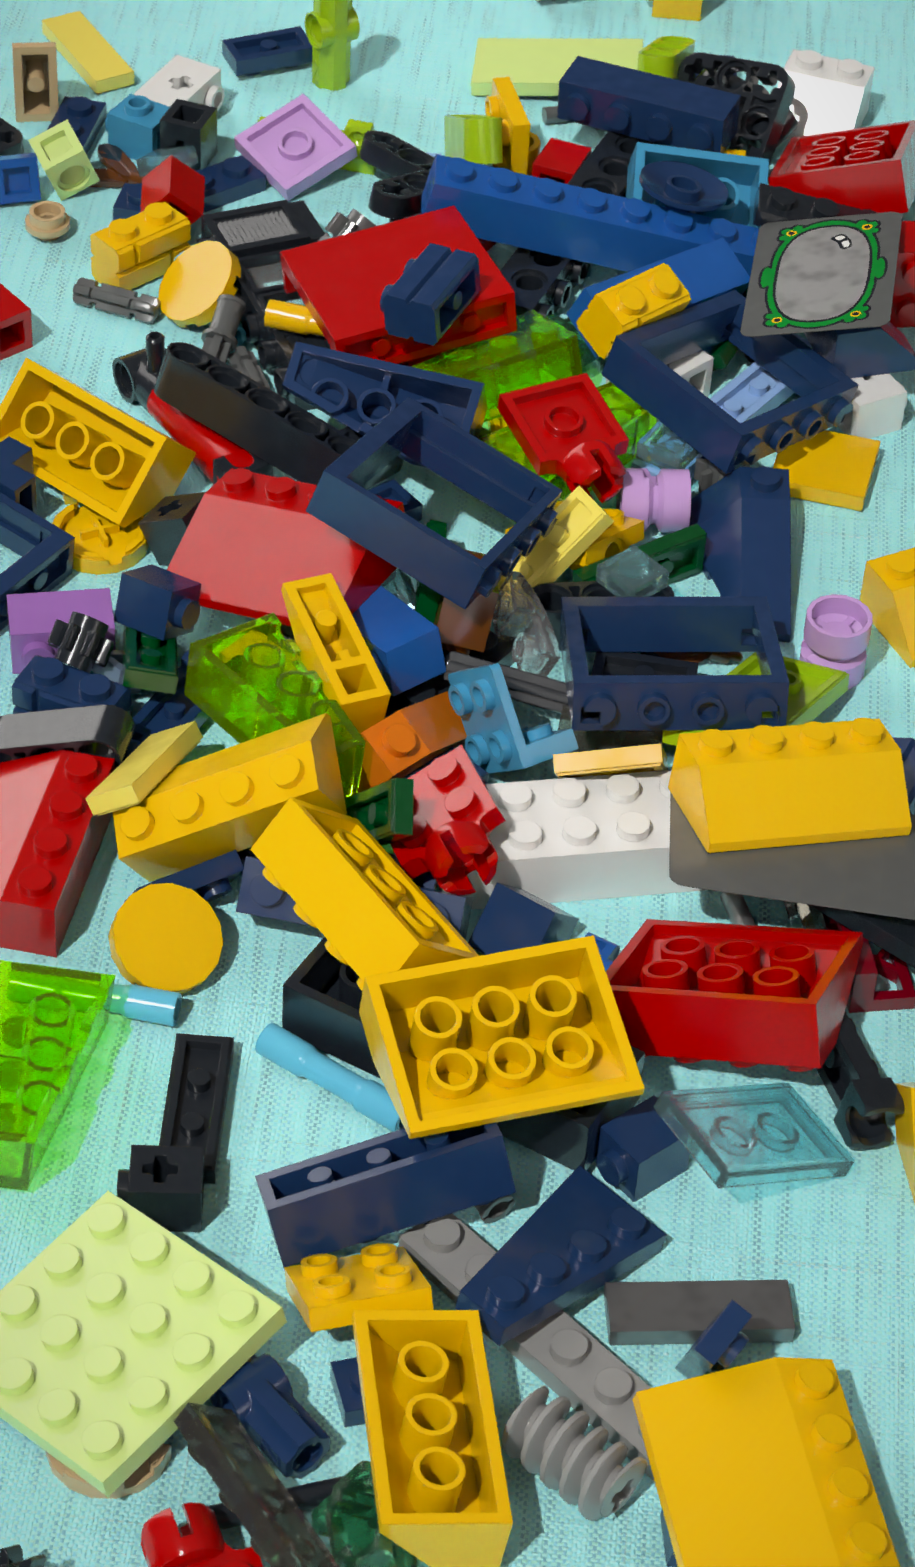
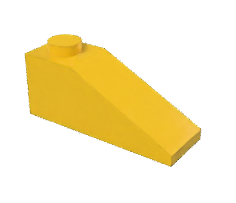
(336, 649)

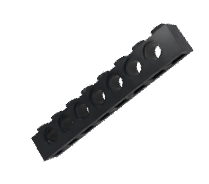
(546, 280)

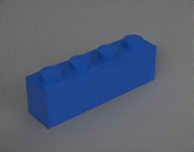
(703, 270)
(400, 641)

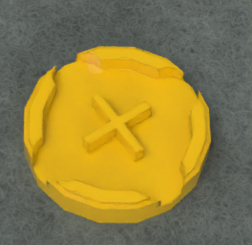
(195, 281)
(99, 542)
(166, 938)

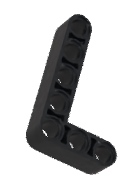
(254, 415)

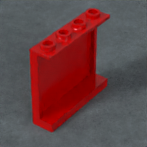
(347, 274)

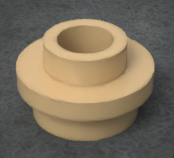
(47, 220)

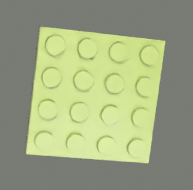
(117, 1339)

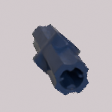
(273, 1417)

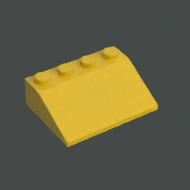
(498, 1037)
(763, 1469)

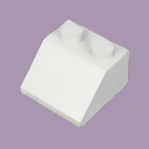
(828, 92)

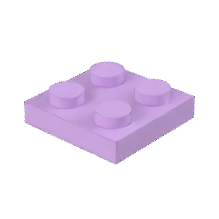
(295, 146)

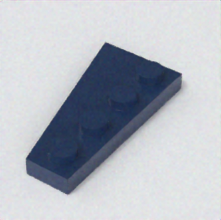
(559, 1256)

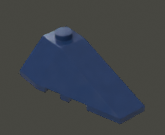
(865, 350)
(366, 389)
(749, 539)

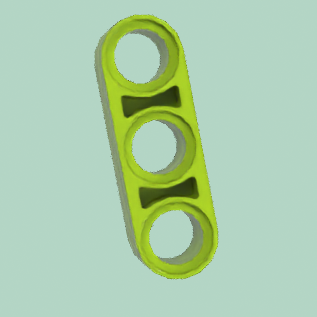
(665, 55)
(474, 138)

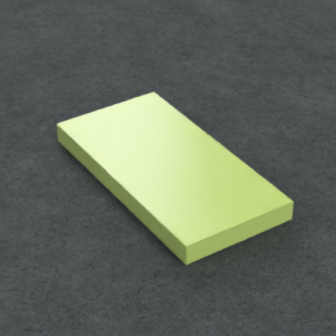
(540, 63)

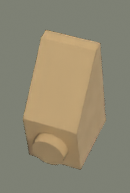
(35, 81)

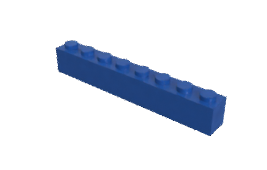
(573, 219)

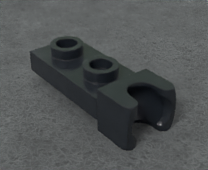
(859, 1091)

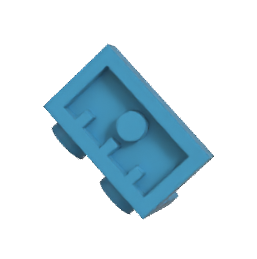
(492, 725)

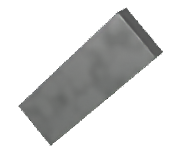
(683, 1309)

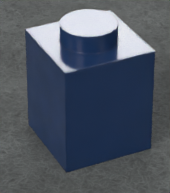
(157, 602)
(639, 1151)

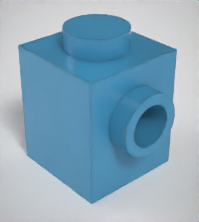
(135, 125)

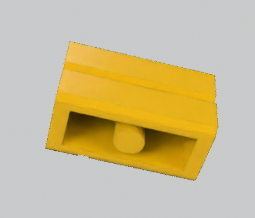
(139, 247)
(632, 305)

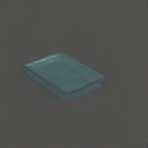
(753, 1134)

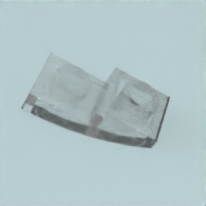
(523, 620)

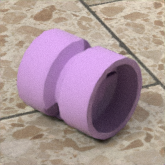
(657, 499)
(837, 635)

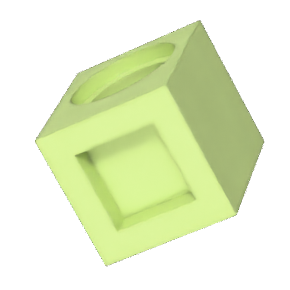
(64, 160)

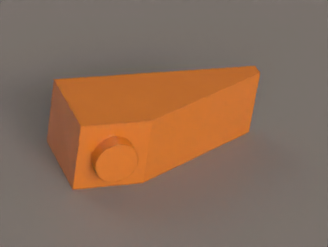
(409, 740)

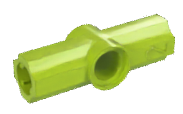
(330, 33)

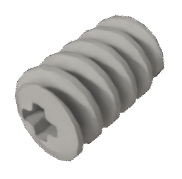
(569, 1458)

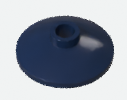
(683, 186)

